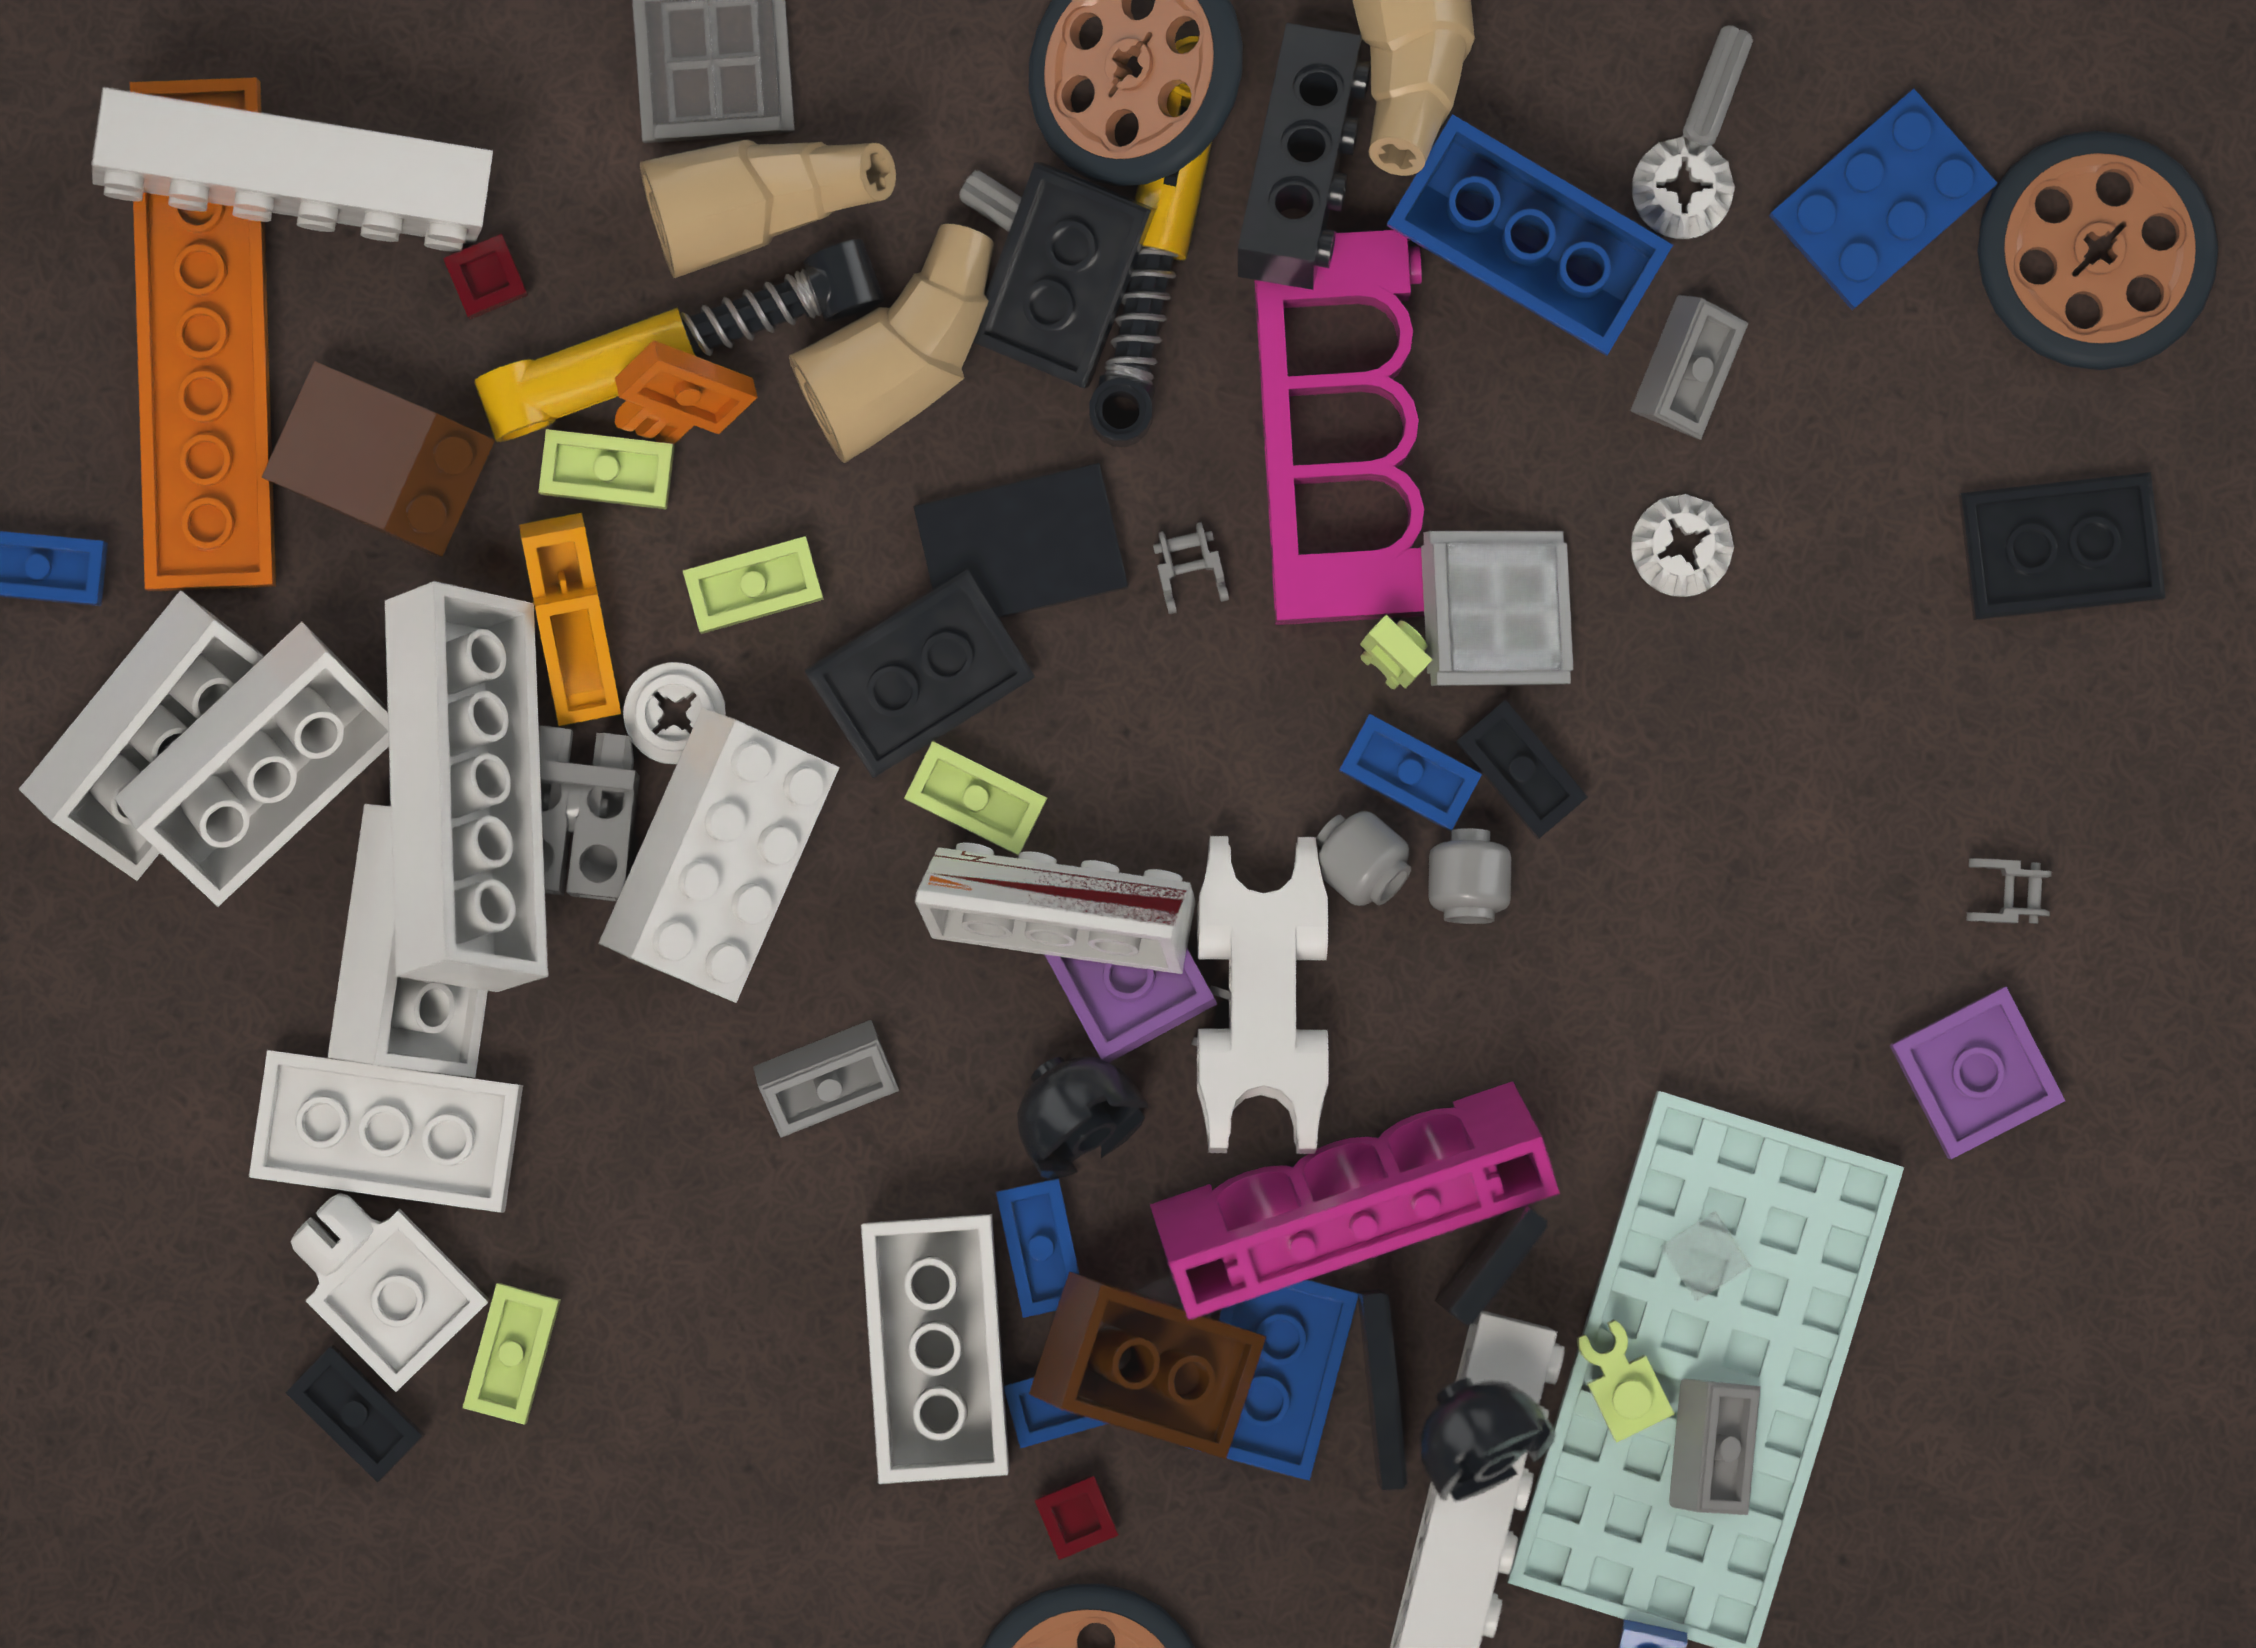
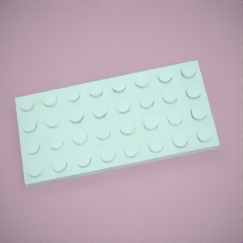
(1812, 1234)

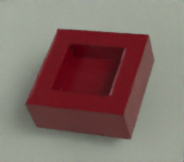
(485, 276)
(1076, 1517)

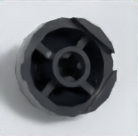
(1076, 1110)
(1479, 1436)

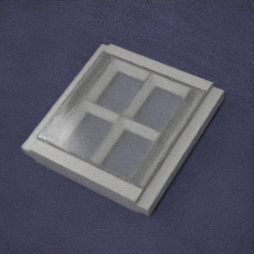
(712, 69)
(1497, 608)

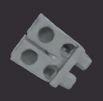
(593, 804)

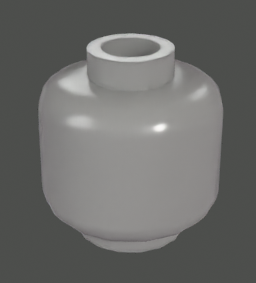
(1363, 858)
(1469, 877)

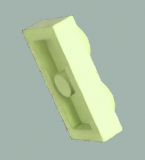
(606, 469)
(753, 585)
(975, 798)
(511, 1353)

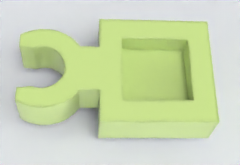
(1396, 652)
(1627, 1391)

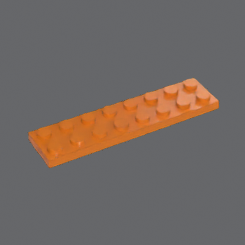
(203, 380)

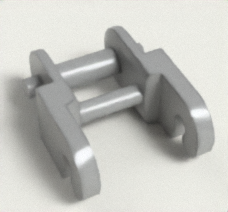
(1210, 561)
(2010, 870)

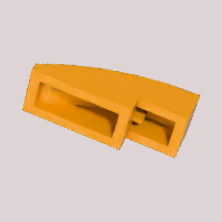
(570, 619)

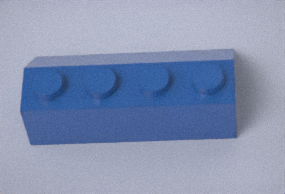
(1529, 235)

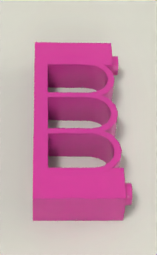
(1357, 585)
(1354, 1200)

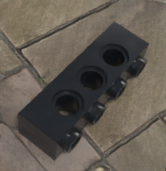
(1308, 66)

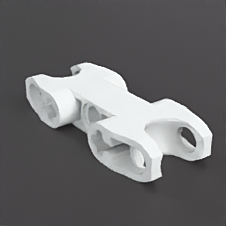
(1262, 1047)

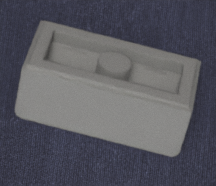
(1689, 365)
(825, 1078)
(1714, 1447)

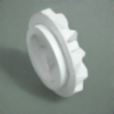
(1661, 207)
(1673, 574)
(643, 710)

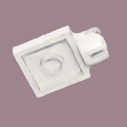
(385, 1287)

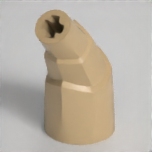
(1414, 74)
(744, 193)
(902, 356)

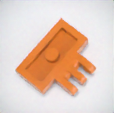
(675, 391)

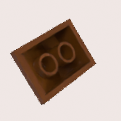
(378, 459)
(1146, 1366)

